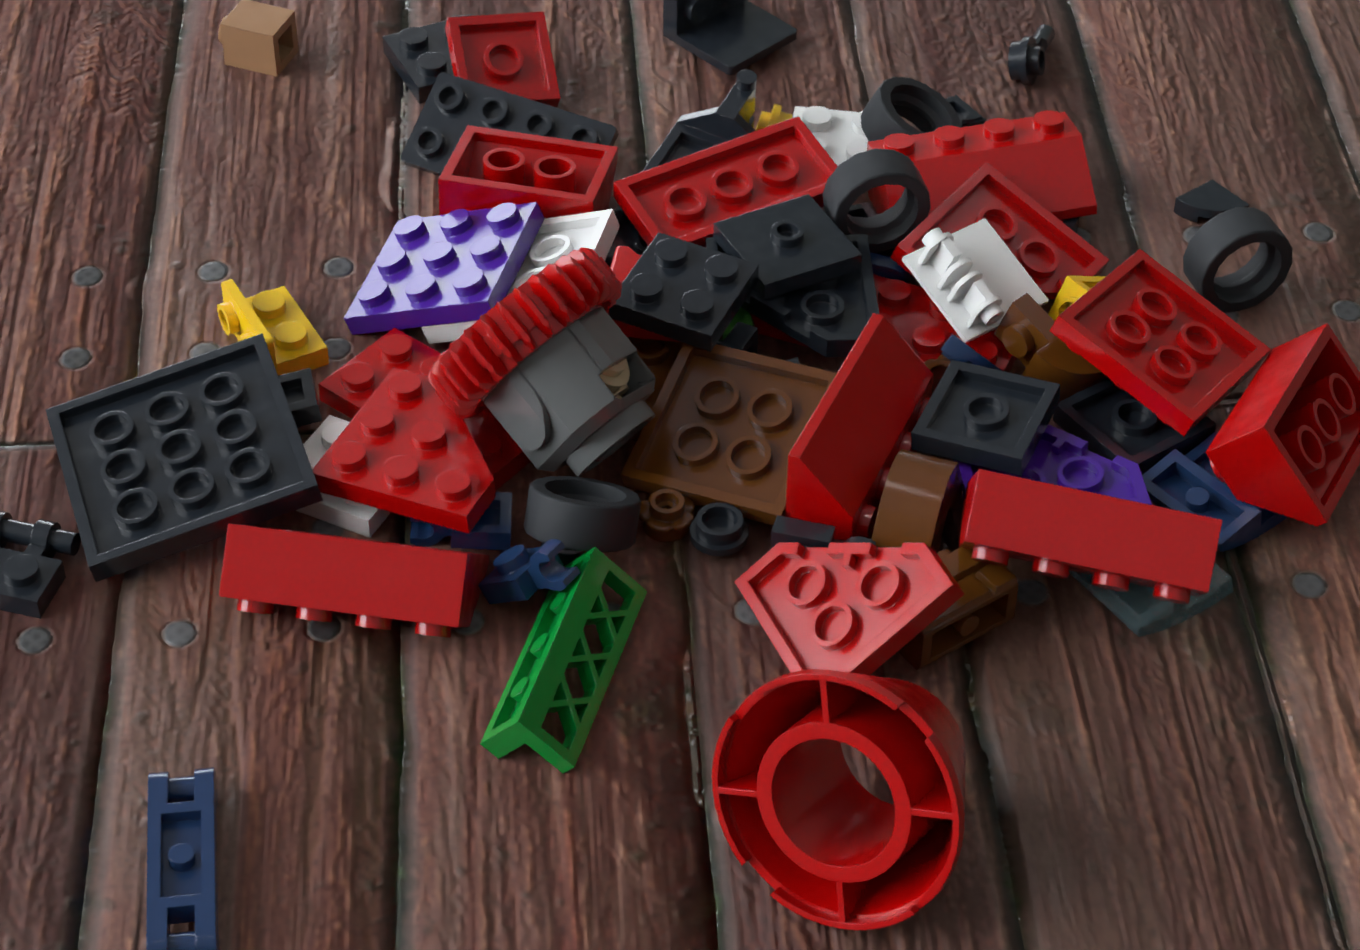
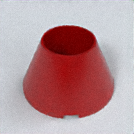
(810, 822)

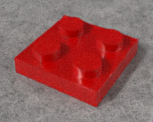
(505, 54)

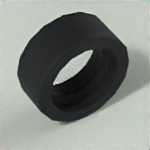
(906, 99)
(869, 171)
(1224, 236)
(582, 513)

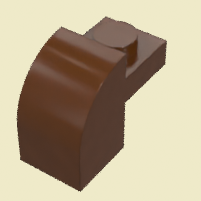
(1044, 355)
(916, 500)

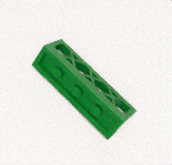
(549, 652)

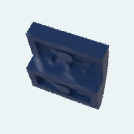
(1192, 487)

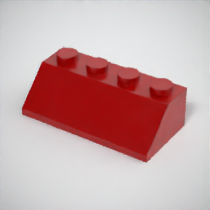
(1035, 153)
(1294, 430)
(857, 432)
(1090, 535)
(351, 576)

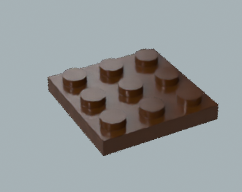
(726, 429)

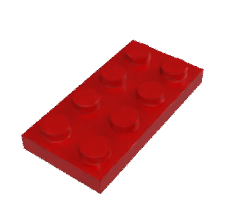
(725, 182)
(359, 378)

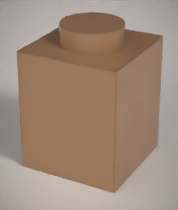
(259, 37)

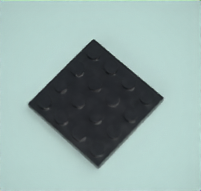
(181, 457)

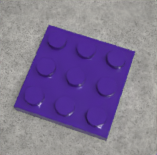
(444, 268)

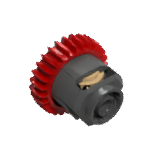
(552, 367)

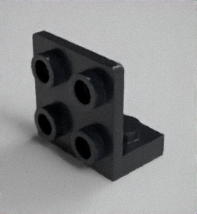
(725, 31)

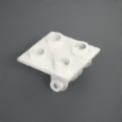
(971, 277)

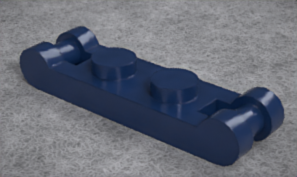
(182, 860)

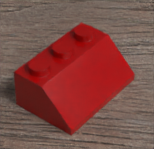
(527, 168)

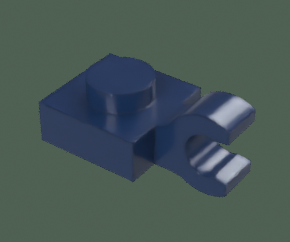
(489, 533)
(524, 571)

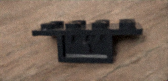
(461, 103)

